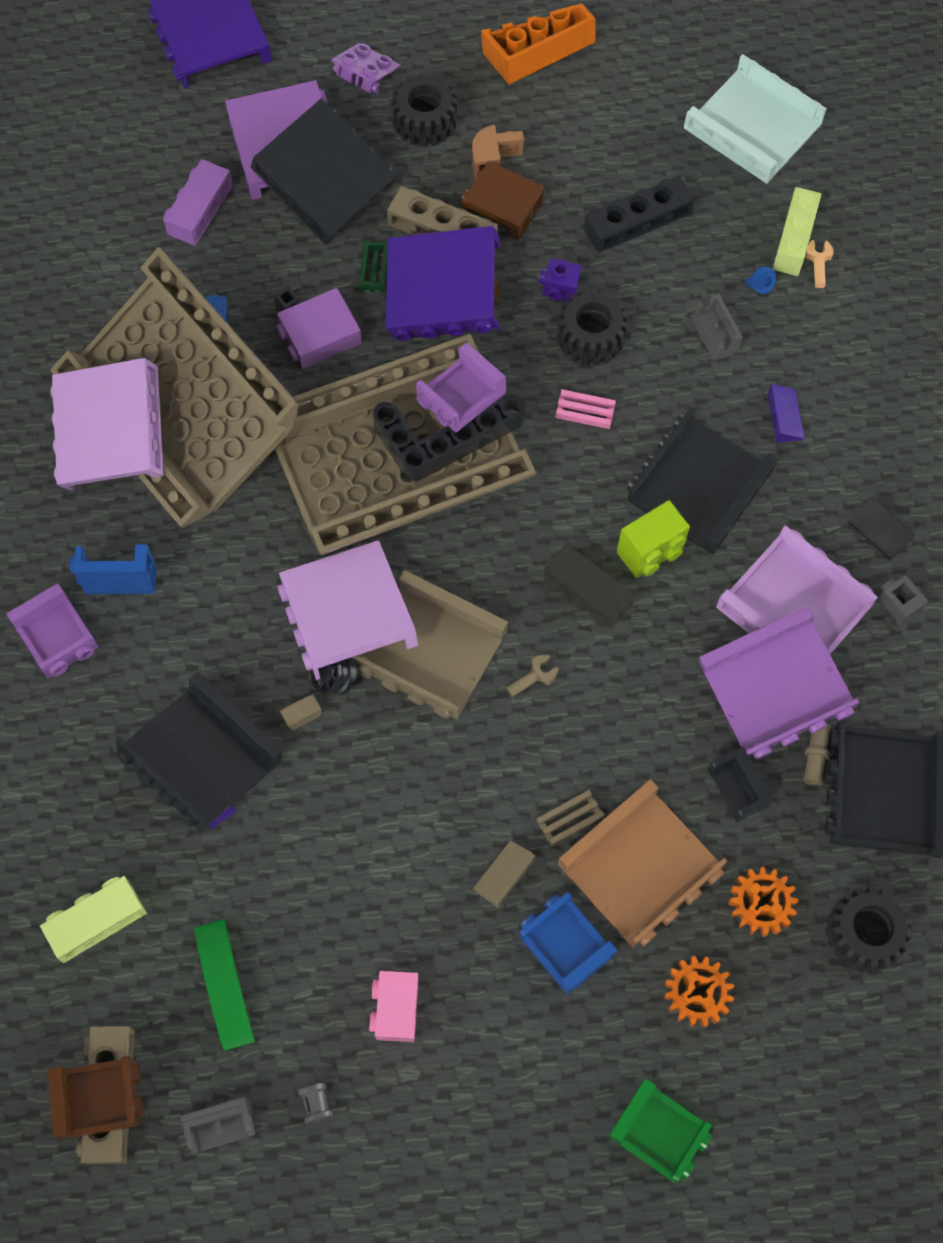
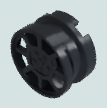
(335, 677)

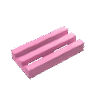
(585, 399)

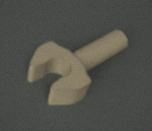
(535, 675)

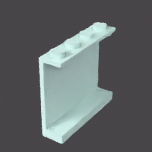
(756, 120)

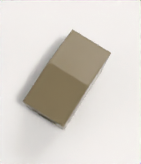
(301, 712)

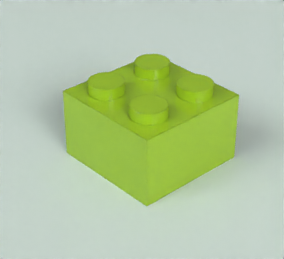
(653, 540)

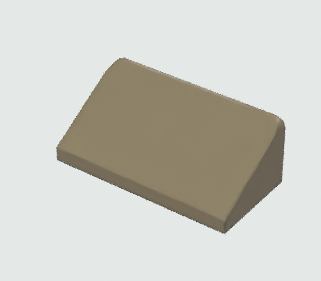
(504, 873)

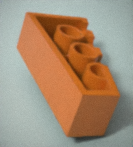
(538, 42)

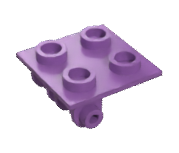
(364, 67)

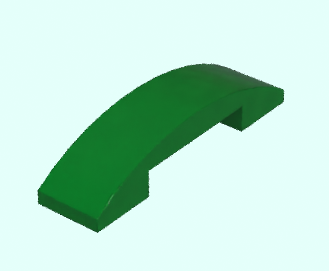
(223, 985)

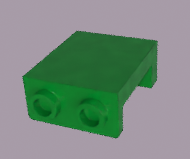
(661, 1132)

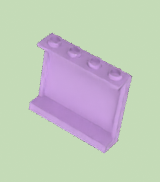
(107, 423)
(794, 577)
(345, 606)

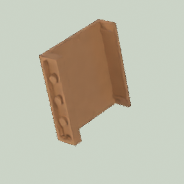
(641, 866)

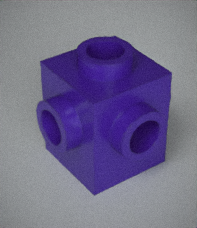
(560, 279)

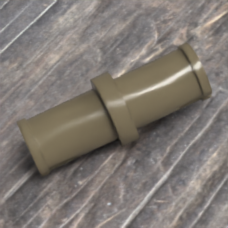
(816, 756)

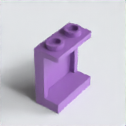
(462, 389)
(53, 631)

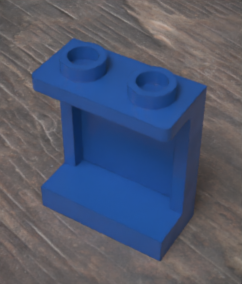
(115, 576)
(565, 943)

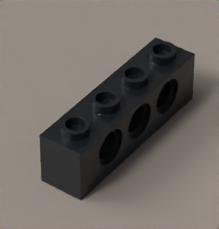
(655, 208)

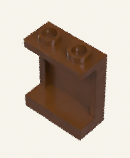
(504, 198)
(95, 1098)

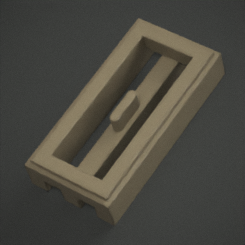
(592, 805)

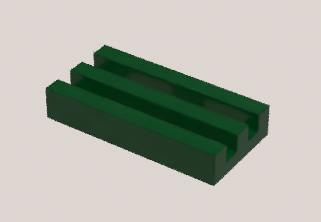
(373, 285)

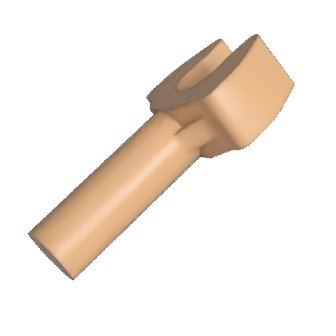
(819, 261)

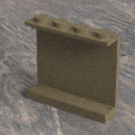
(451, 652)

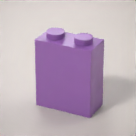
(318, 328)

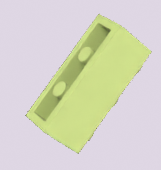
(796, 231)
(92, 918)

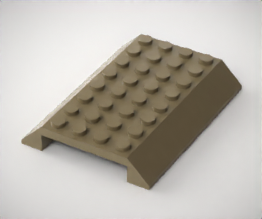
(215, 395)
(347, 476)

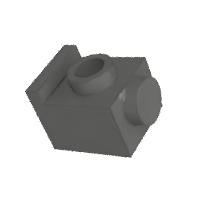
(908, 593)

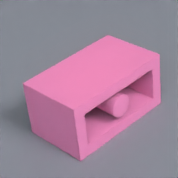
(396, 1006)

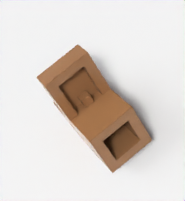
(491, 146)

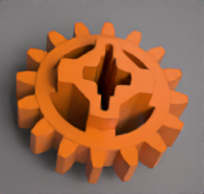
(771, 910)
(690, 979)

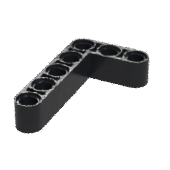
(446, 438)

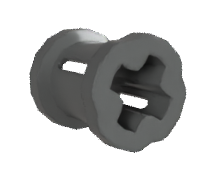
(315, 1103)

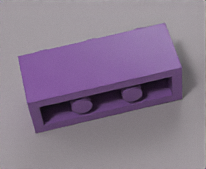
(197, 202)

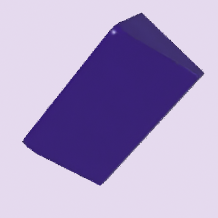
(785, 414)

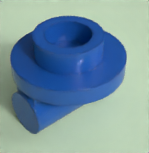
(762, 280)

